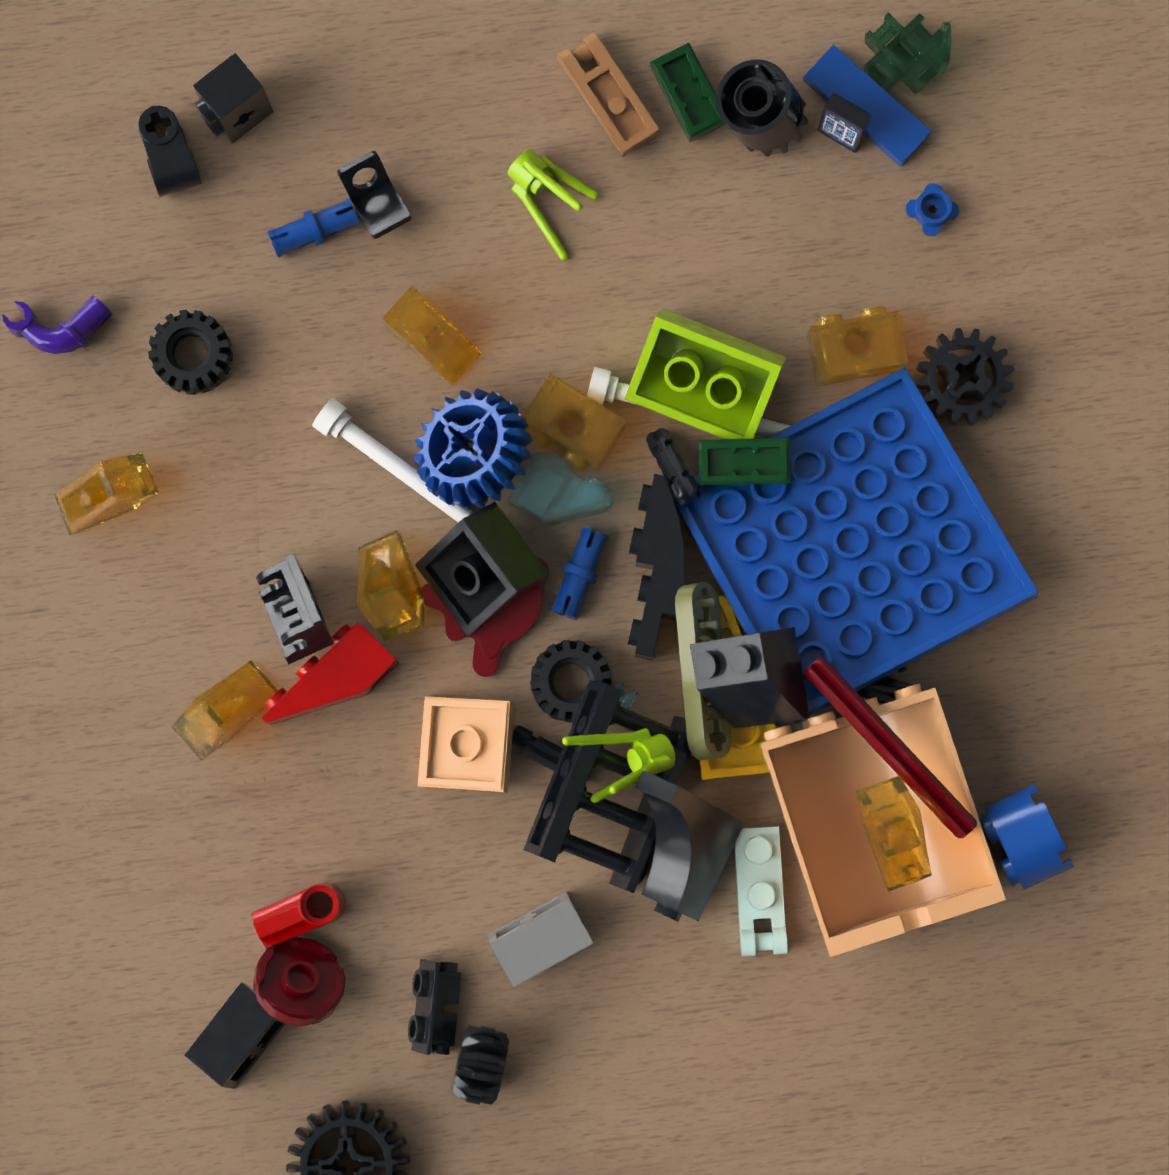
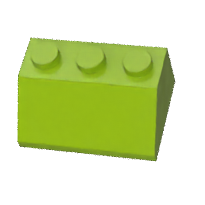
(704, 377)

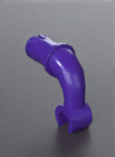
(68, 335)

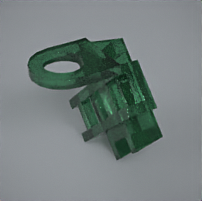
(929, 52)

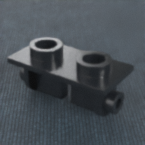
(430, 1025)

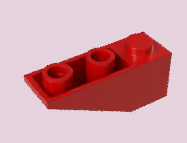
(343, 674)

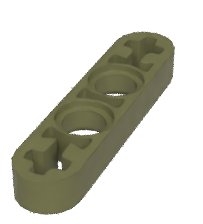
(688, 616)

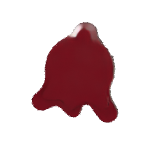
(497, 633)

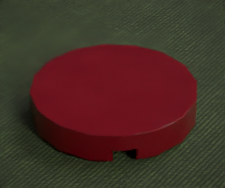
(299, 982)

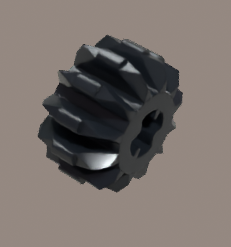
(480, 1065)

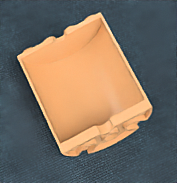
(817, 788)

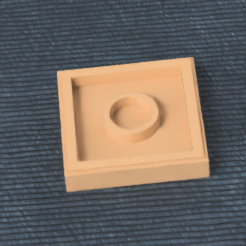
(466, 744)

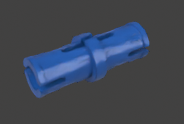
(313, 227)
(579, 573)

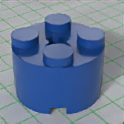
(1027, 838)

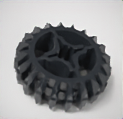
(346, 1123)

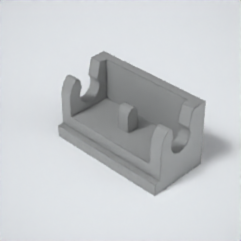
(539, 939)

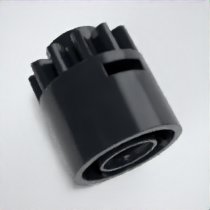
(761, 106)

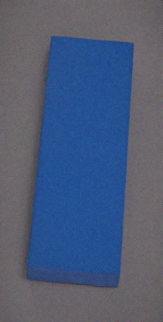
(891, 124)

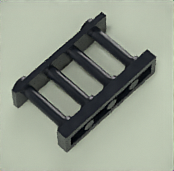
(568, 792)

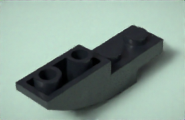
(662, 550)

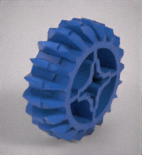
(497, 437)

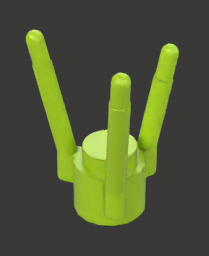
(535, 176)
(648, 754)

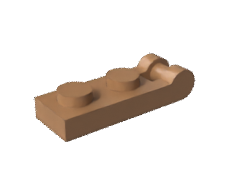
(609, 95)

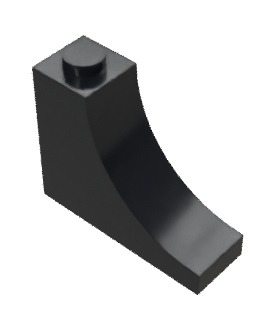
(689, 847)

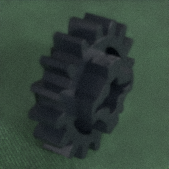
(979, 385)

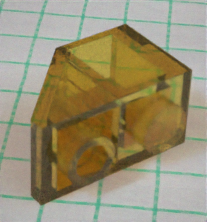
(894, 832)

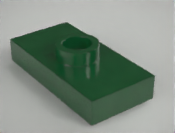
(687, 91)
(745, 461)

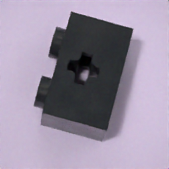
(231, 99)

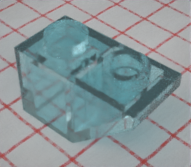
(557, 495)

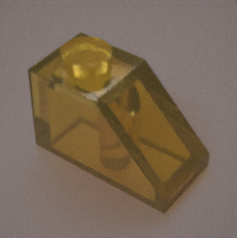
(431, 335)
(105, 492)
(389, 587)
(224, 710)

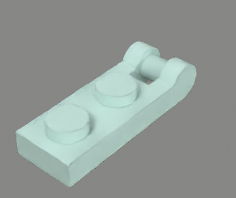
(760, 890)

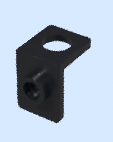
(375, 200)

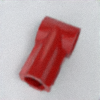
(295, 915)

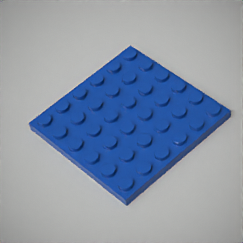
(869, 546)

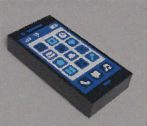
(844, 122)

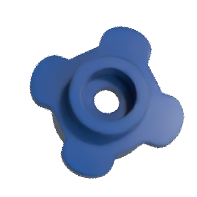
(941, 201)

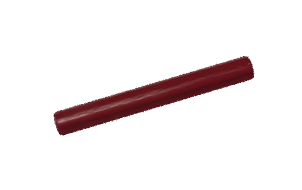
(890, 747)

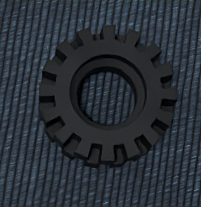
(183, 326)
(554, 658)

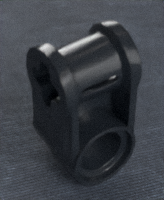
(170, 156)

